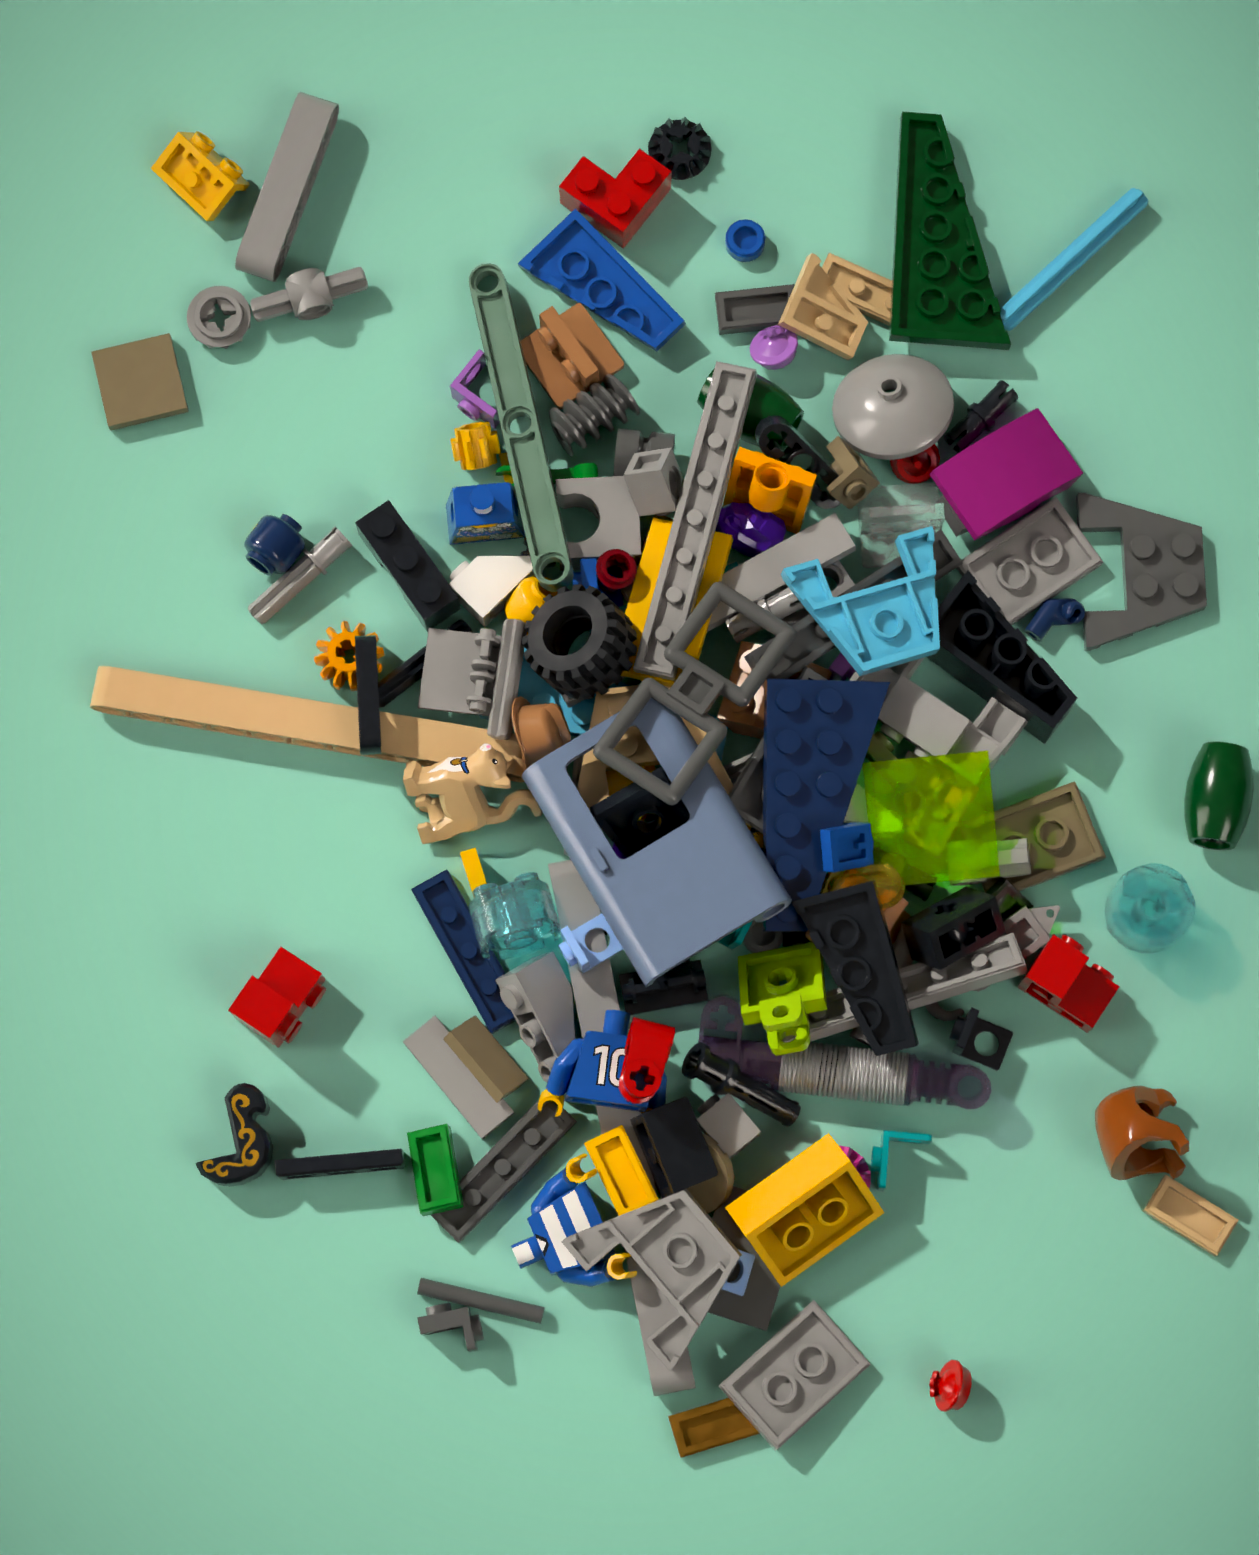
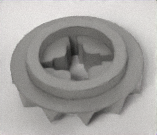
(202, 310)

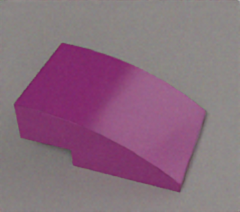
(1006, 474)

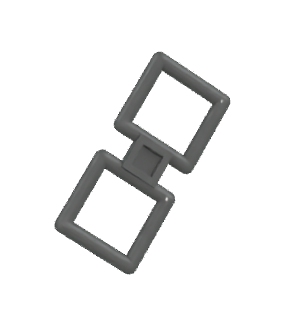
(694, 693)

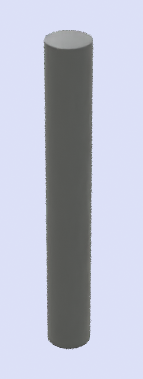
(480, 1300)

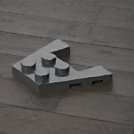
(1159, 568)

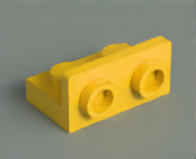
(199, 173)

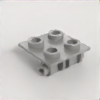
(459, 671)

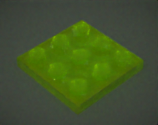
(933, 817)

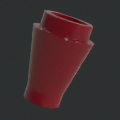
(617, 563)

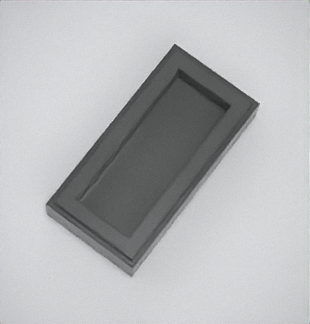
(751, 308)

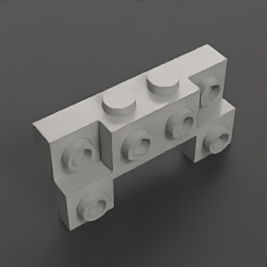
(935, 726)

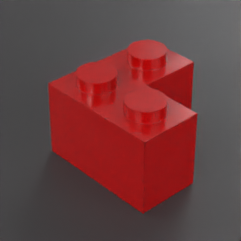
(616, 204)
(1067, 984)
(279, 998)

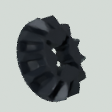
(682, 165)

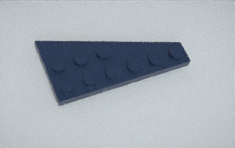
(810, 769)

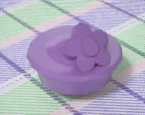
(774, 347)

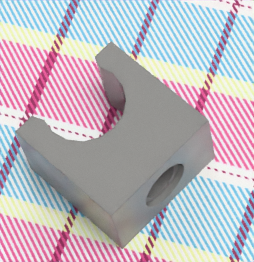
(613, 507)

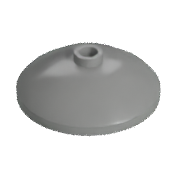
(898, 421)

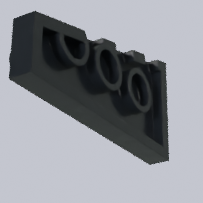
(858, 949)

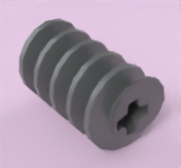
(592, 412)

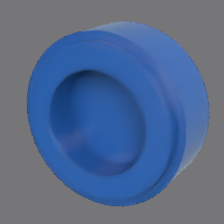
(745, 240)

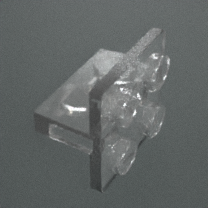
(893, 512)

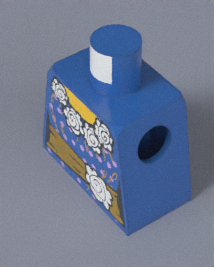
(483, 513)

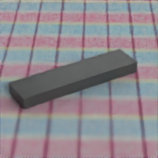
(505, 1167)

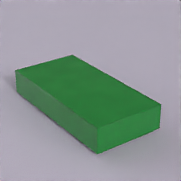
(435, 1170)

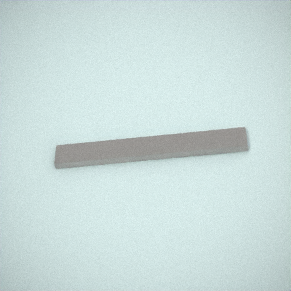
(696, 516)
(762, 574)

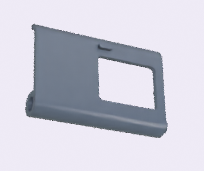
(684, 885)

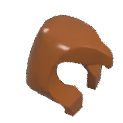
(1128, 1121)

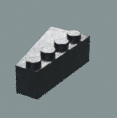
(996, 660)

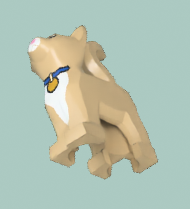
(460, 800)

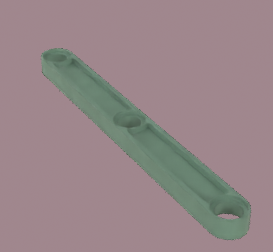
(526, 450)

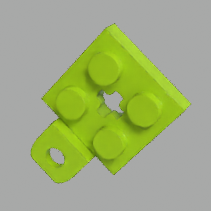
(782, 1007)

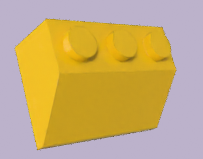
(805, 1209)

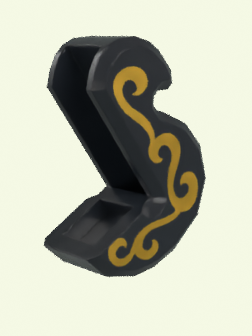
(251, 1141)

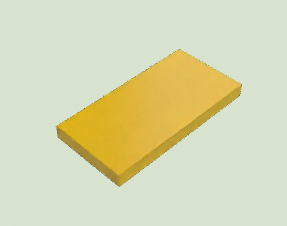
(646, 580)

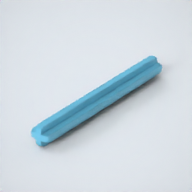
(1072, 258)

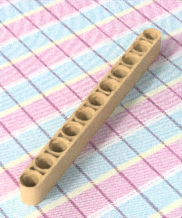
(287, 719)

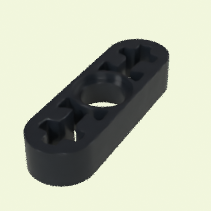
(796, 445)
(367, 695)

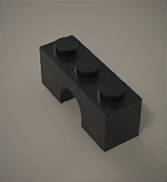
(408, 565)

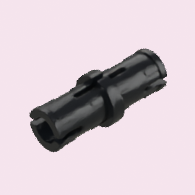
(981, 416)

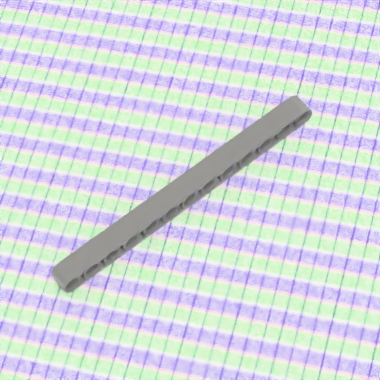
(593, 995)

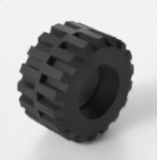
(560, 623)

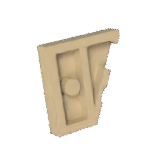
(822, 312)

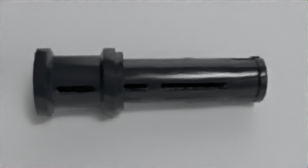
(726, 1078)

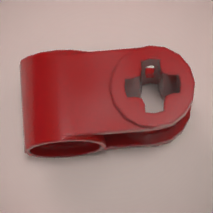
(645, 1053)

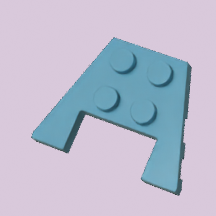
(879, 623)

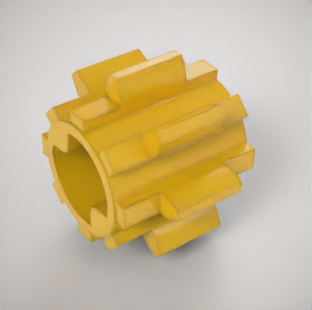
(475, 445)

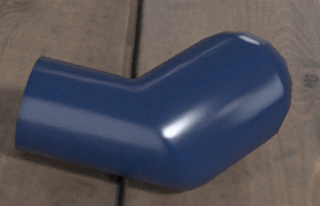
(1054, 613)

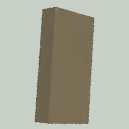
(485, 1058)

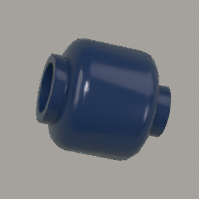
(274, 544)

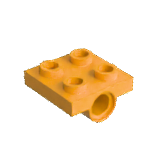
(770, 487)

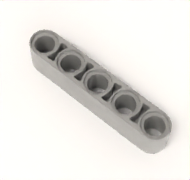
(287, 187)

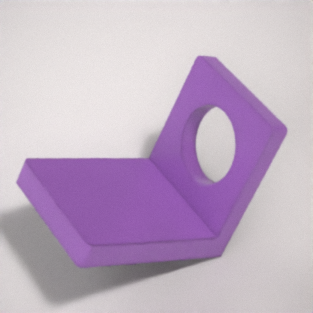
(469, 403)

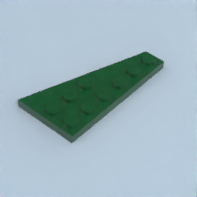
(938, 262)

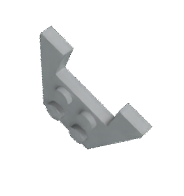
(677, 1251)

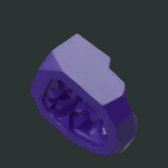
(750, 528)

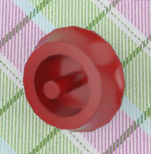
(916, 467)
(951, 1386)

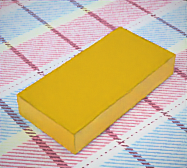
(620, 1170)

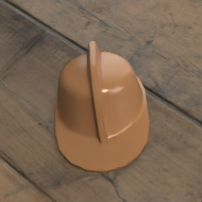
(538, 729)

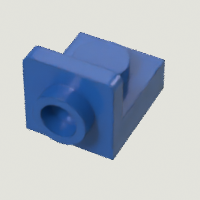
(847, 846)

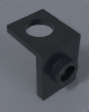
(965, 1032)

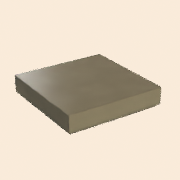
(139, 381)

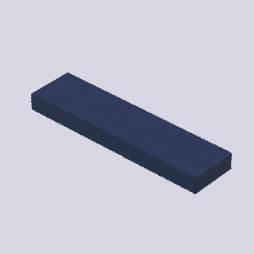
(454, 929)

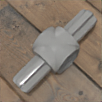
(309, 294)

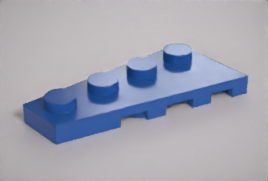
(592, 273)

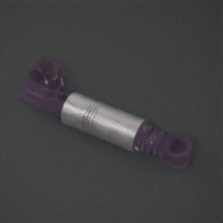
(841, 1070)

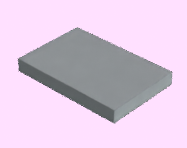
(1032, 561)
(794, 1375)

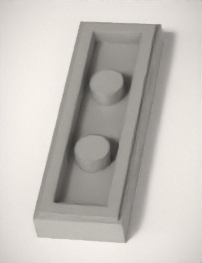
(456, 1079)

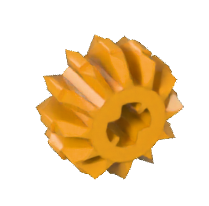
(335, 648)

